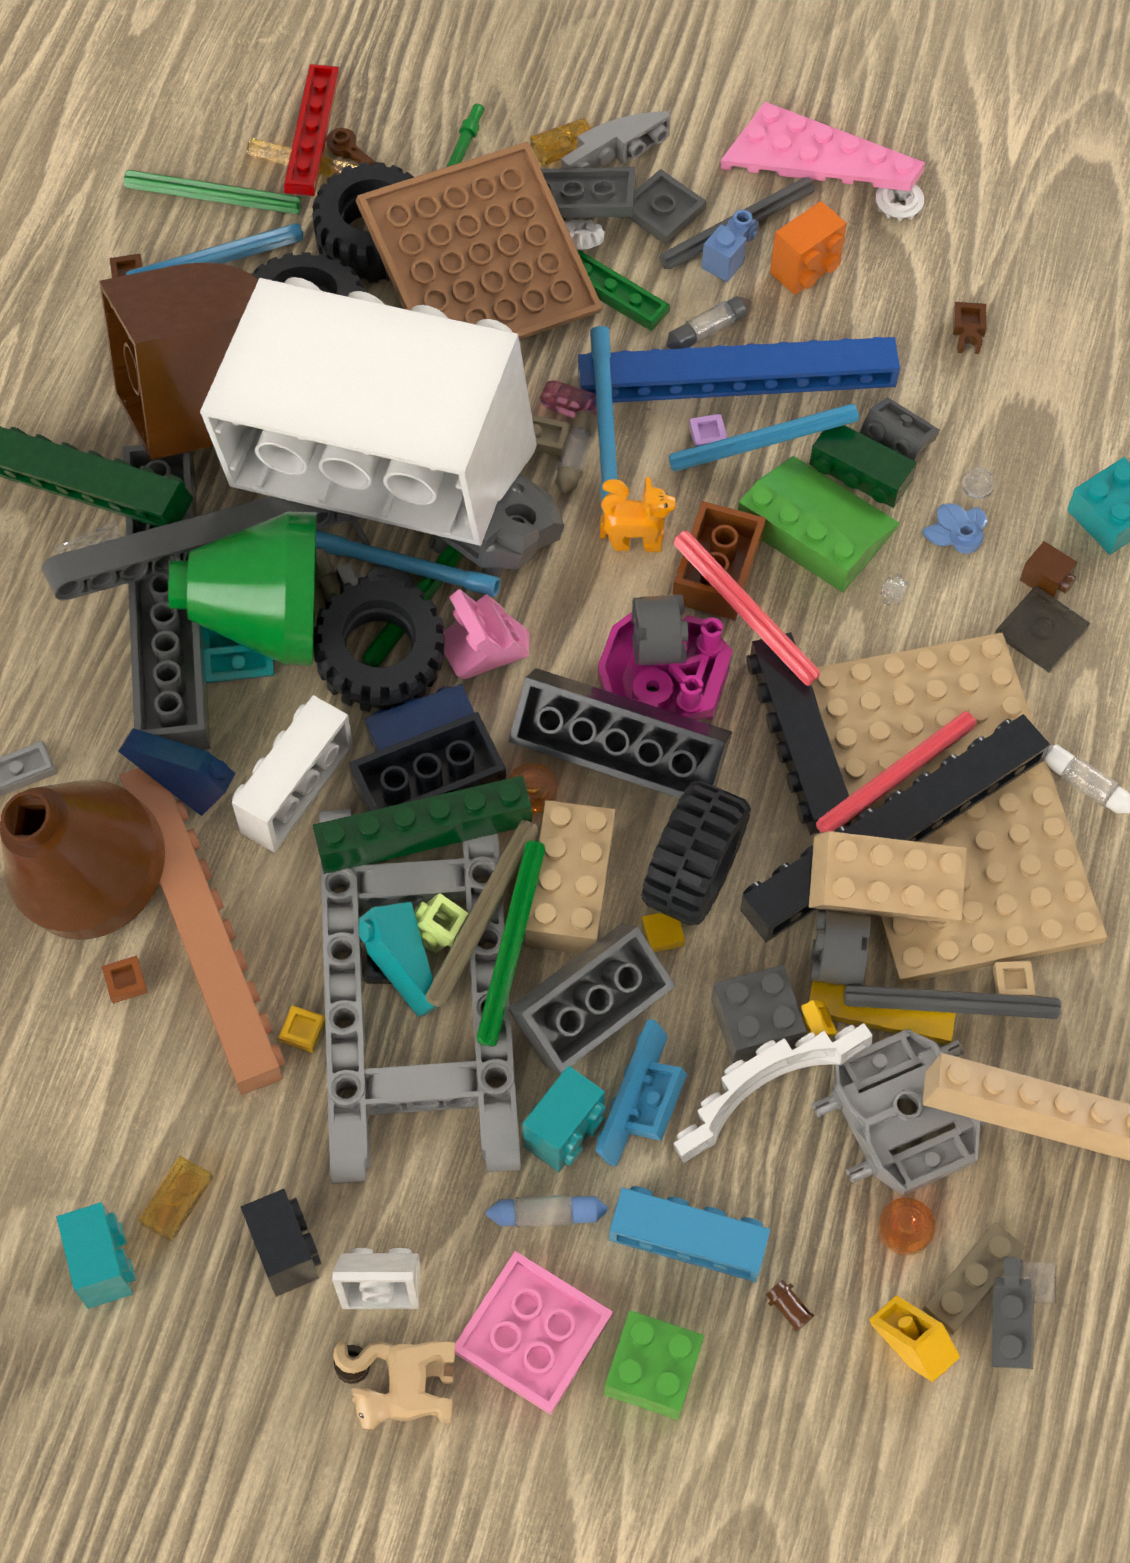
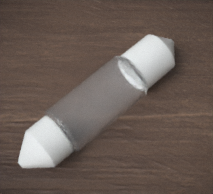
(1088, 779)

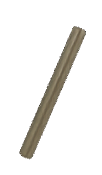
(480, 915)

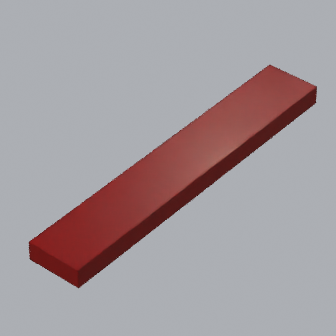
(311, 130)

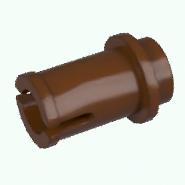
(789, 1305)

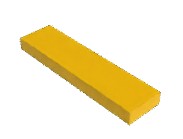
(930, 1024)

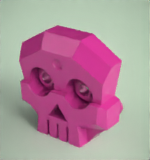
(683, 688)

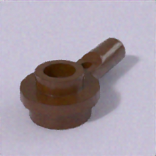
(343, 144)

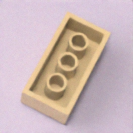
(887, 877)
(571, 878)

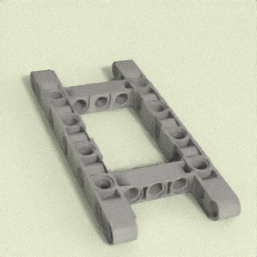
(413, 1086)

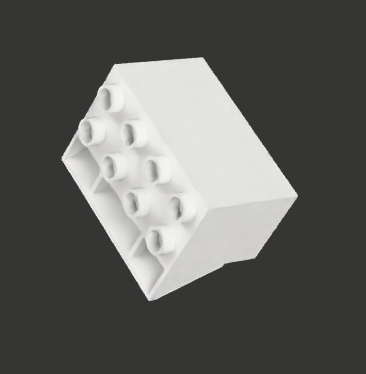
(371, 409)

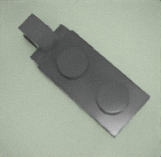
(1013, 1318)

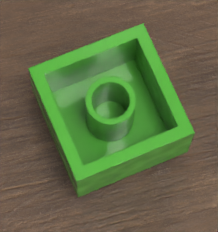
(653, 1365)

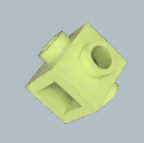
(439, 922)

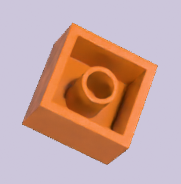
(808, 248)

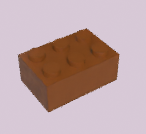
(733, 542)

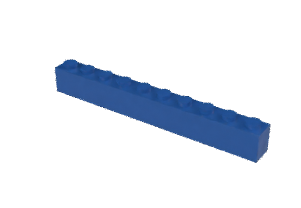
(747, 369)

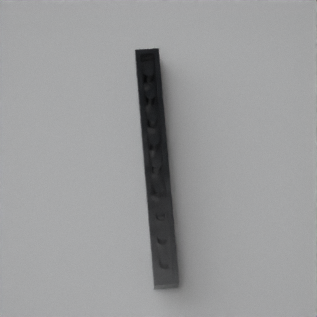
(906, 816)

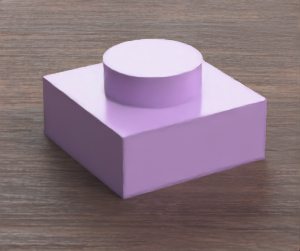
(707, 429)

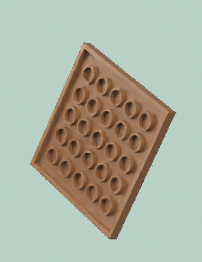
(482, 244)

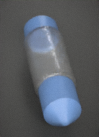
(546, 1211)

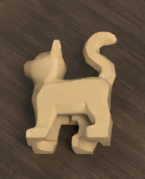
(407, 1373)

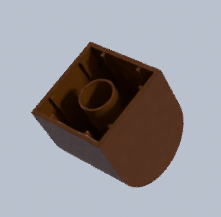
(168, 344)

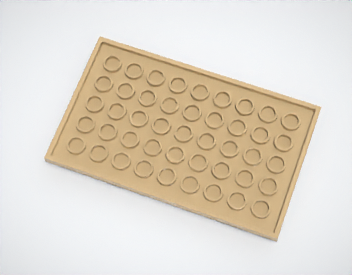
(1022, 864)

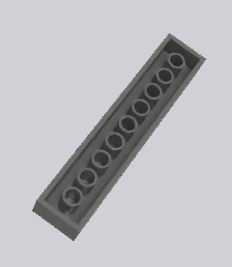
(165, 645)

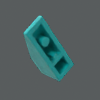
(398, 951)

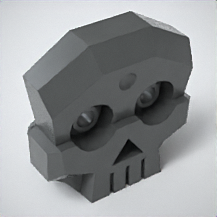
(519, 526)

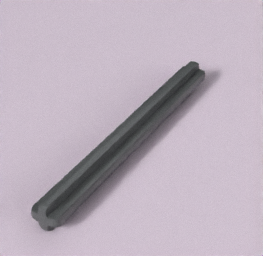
(759, 211)
(952, 1001)

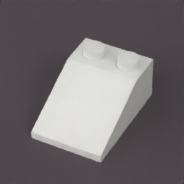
(377, 1279)

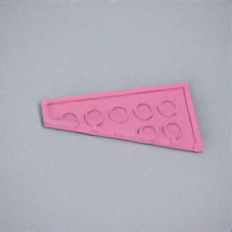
(807, 148)

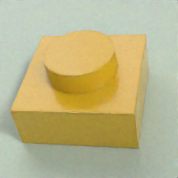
(817, 1018)

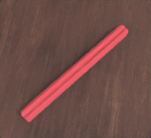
(747, 608)
(896, 773)

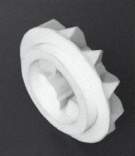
(913, 202)
(585, 233)

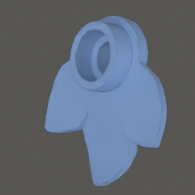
(957, 528)

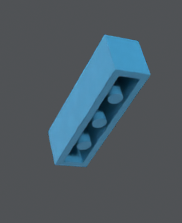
(689, 1233)

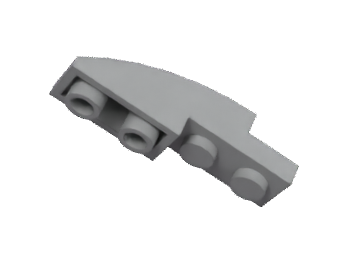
(618, 138)

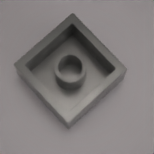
(757, 1010)

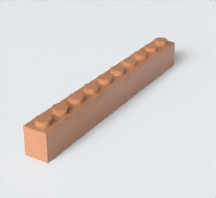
(208, 942)

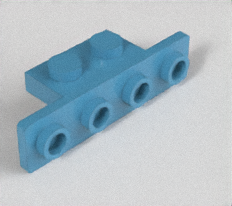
(644, 1097)

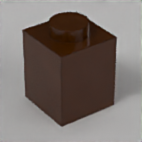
(1049, 570)

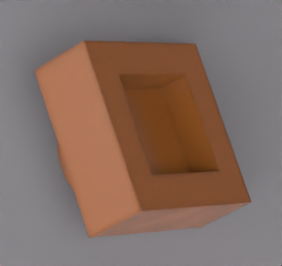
(124, 979)

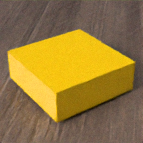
(662, 932)
(302, 1029)

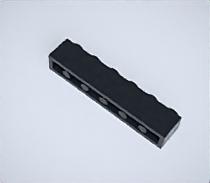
(800, 735)

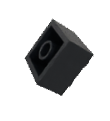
(277, 1234)

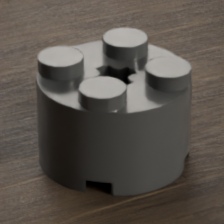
(659, 630)
(840, 947)

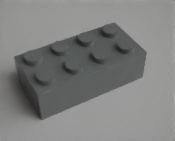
(591, 997)

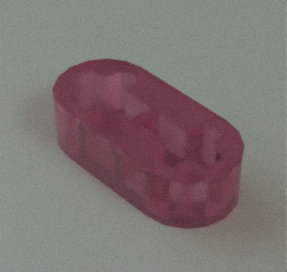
(567, 398)

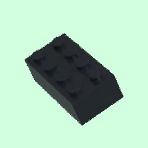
(428, 765)

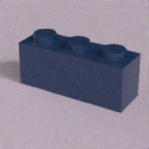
(417, 716)

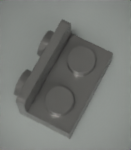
(898, 428)

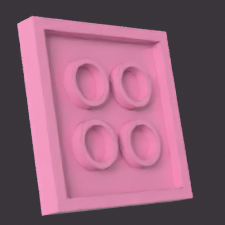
(532, 1332)

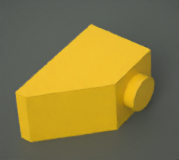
(916, 1338)

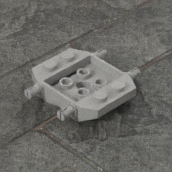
(868, 1096)

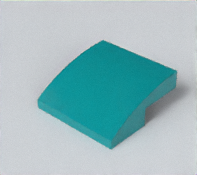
(232, 661)

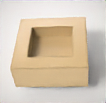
(1014, 978)

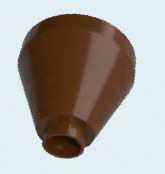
(81, 856)

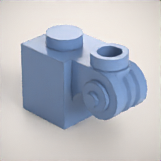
(727, 245)

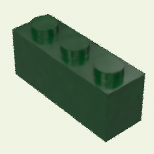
(863, 464)

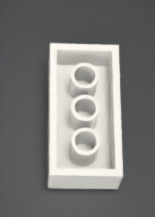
(292, 773)

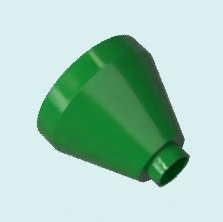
(255, 587)

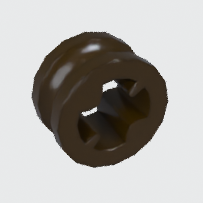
(352, 1378)

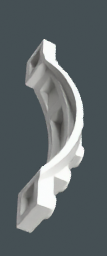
(771, 1062)

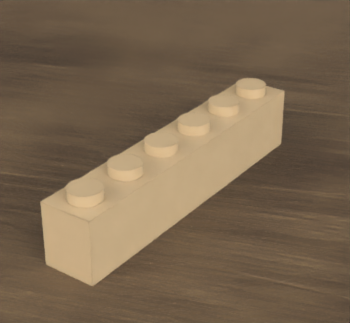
(1028, 1105)

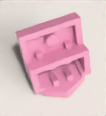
(482, 636)

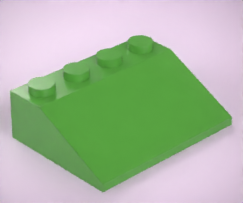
(818, 522)

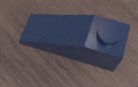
(182, 769)

